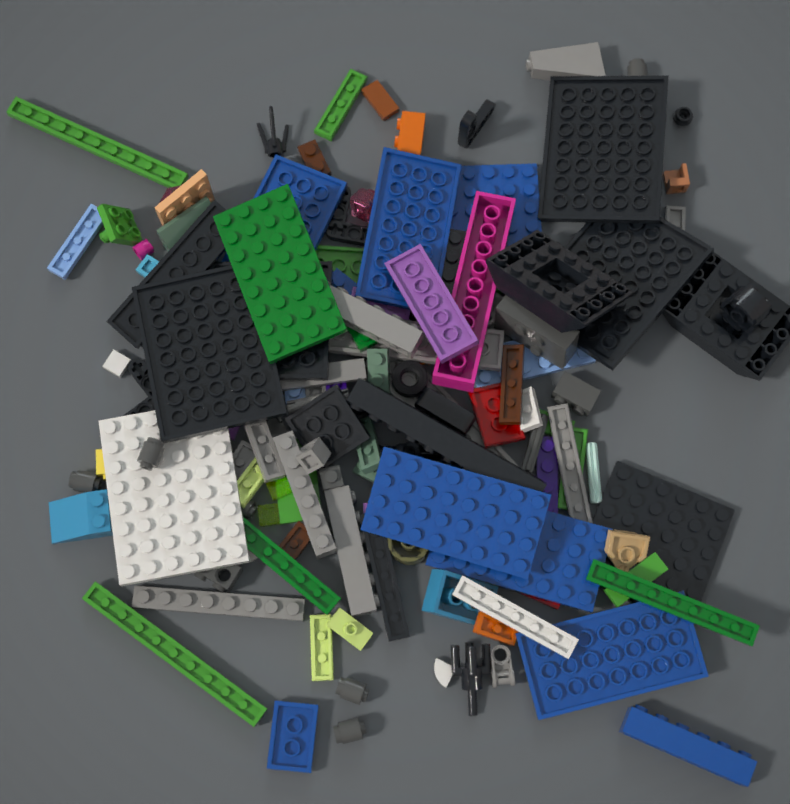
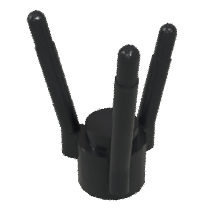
(274, 145)

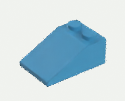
(80, 517)
(440, 601)

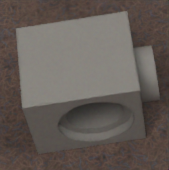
(313, 455)

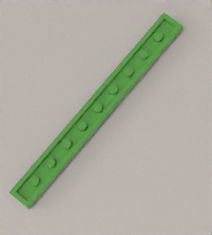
(96, 143)
(175, 654)

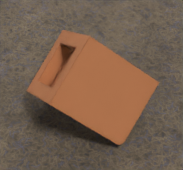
(676, 180)

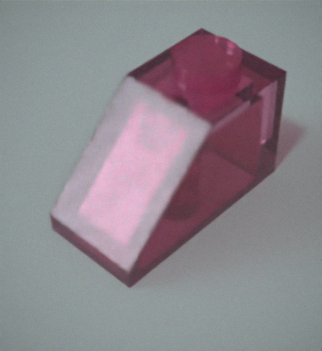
(362, 203)

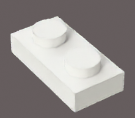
(531, 414)

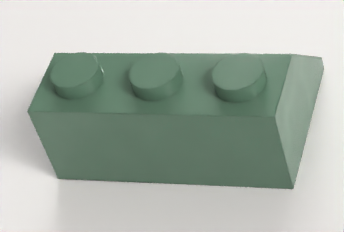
(174, 229)

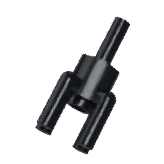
(471, 673)

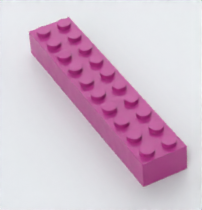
(474, 285)

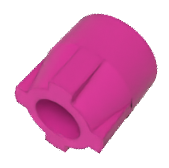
(143, 248)

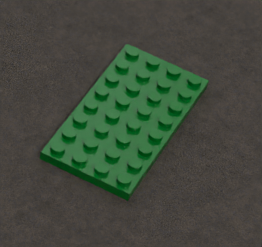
(279, 274)

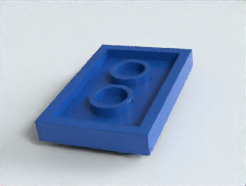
(292, 736)

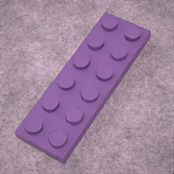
(431, 303)

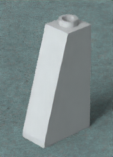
(566, 61)

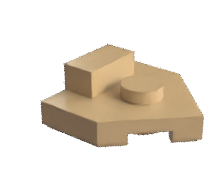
(626, 548)

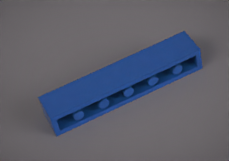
(688, 746)

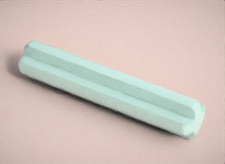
(593, 473)

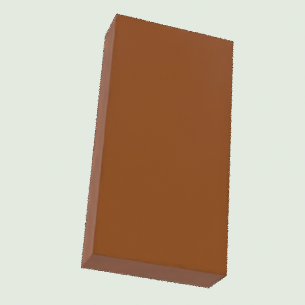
(380, 100)

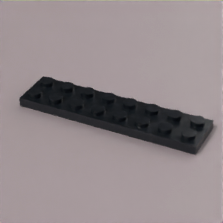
(190, 254)

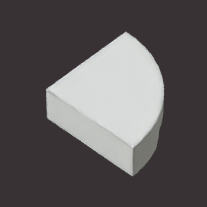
(442, 672)

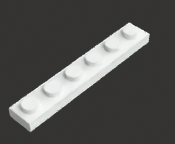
(515, 617)

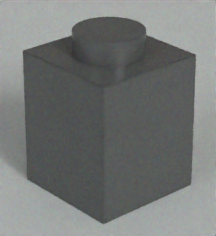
(331, 477)

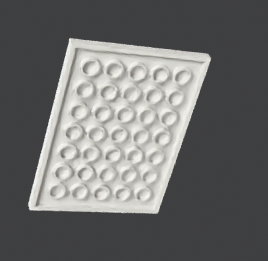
(178, 514)

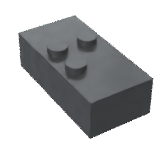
(535, 333)

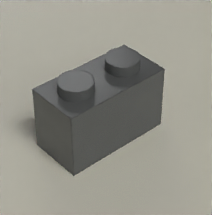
(576, 393)

